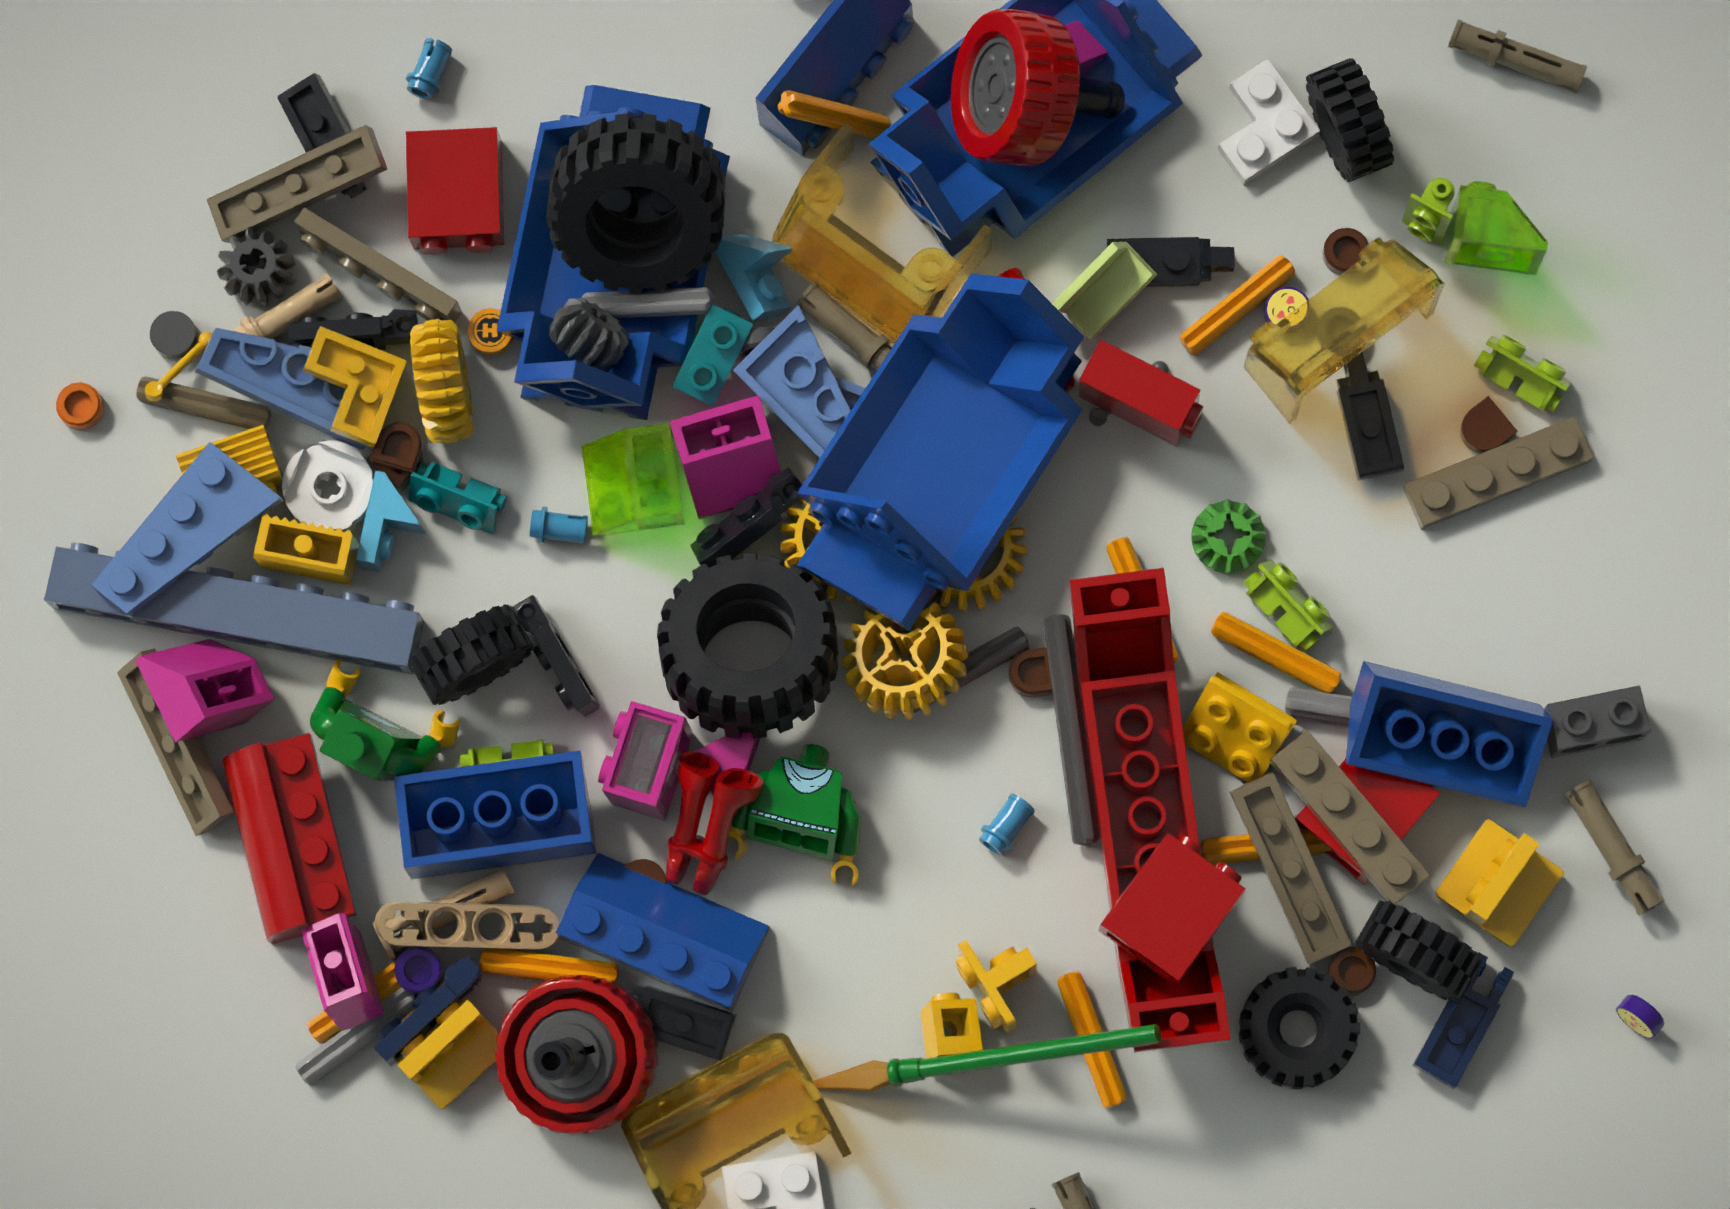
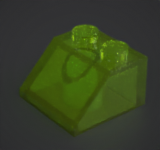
(1492, 232)

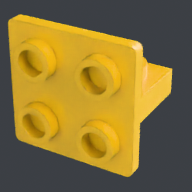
(1236, 728)
(1499, 882)
(1005, 973)
(450, 1053)

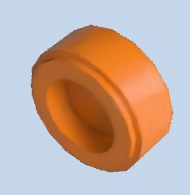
(79, 406)

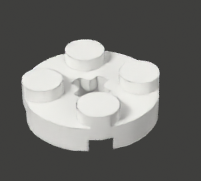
(317, 465)

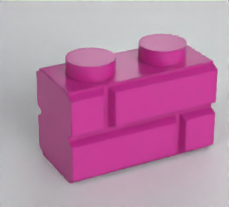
(342, 971)

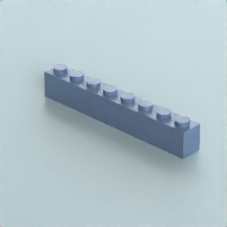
(250, 612)

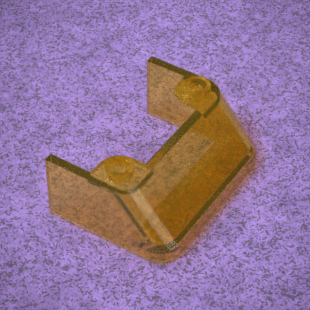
(854, 268)
(1340, 323)
(725, 1116)

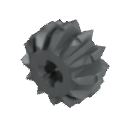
(250, 253)
(588, 334)

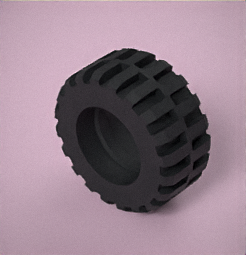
(638, 155)
(738, 593)

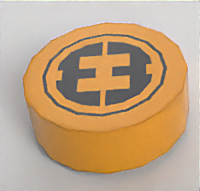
(484, 334)

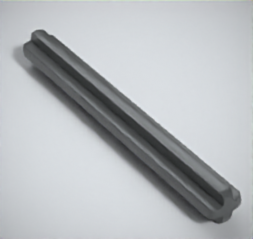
(1071, 729)

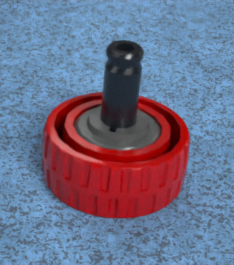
(1021, 88)
(576, 1054)

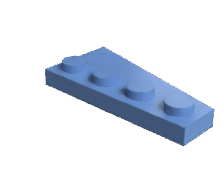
(273, 377)
(189, 523)

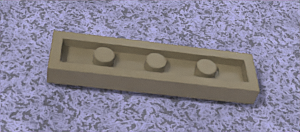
(297, 183)
(360, 259)
(1498, 472)
(183, 762)
(1349, 818)
(1290, 868)

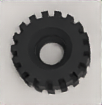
(1350, 120)
(471, 654)
(1419, 951)
(1306, 992)

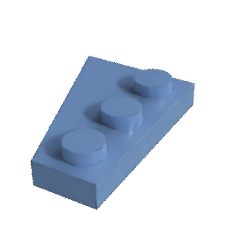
(797, 382)

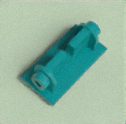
(712, 354)
(437, 490)

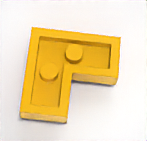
(368, 381)

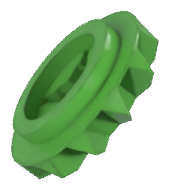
(1213, 551)

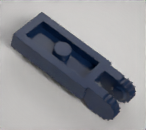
(428, 1006)
(1461, 1030)

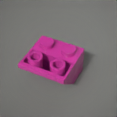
(725, 454)
(204, 687)

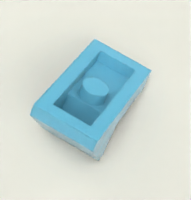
(749, 268)
(384, 511)

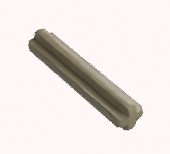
(208, 405)

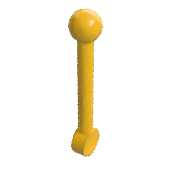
(154, 389)

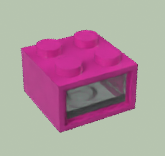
(645, 760)

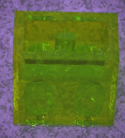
(633, 480)

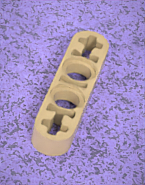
(467, 929)

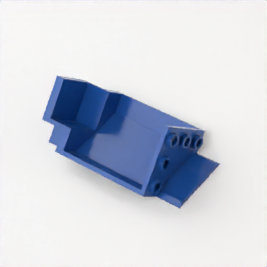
(964, 193)
(543, 282)
(943, 448)

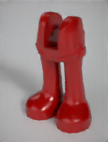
(731, 791)

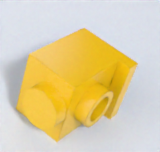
(959, 1017)

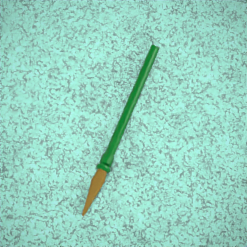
(896, 1072)

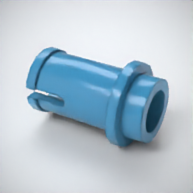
(428, 70)
(558, 526)
(1006, 825)

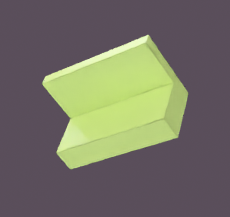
(1105, 288)

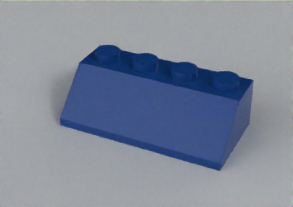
(832, 63)
(1446, 734)
(494, 815)
(662, 932)

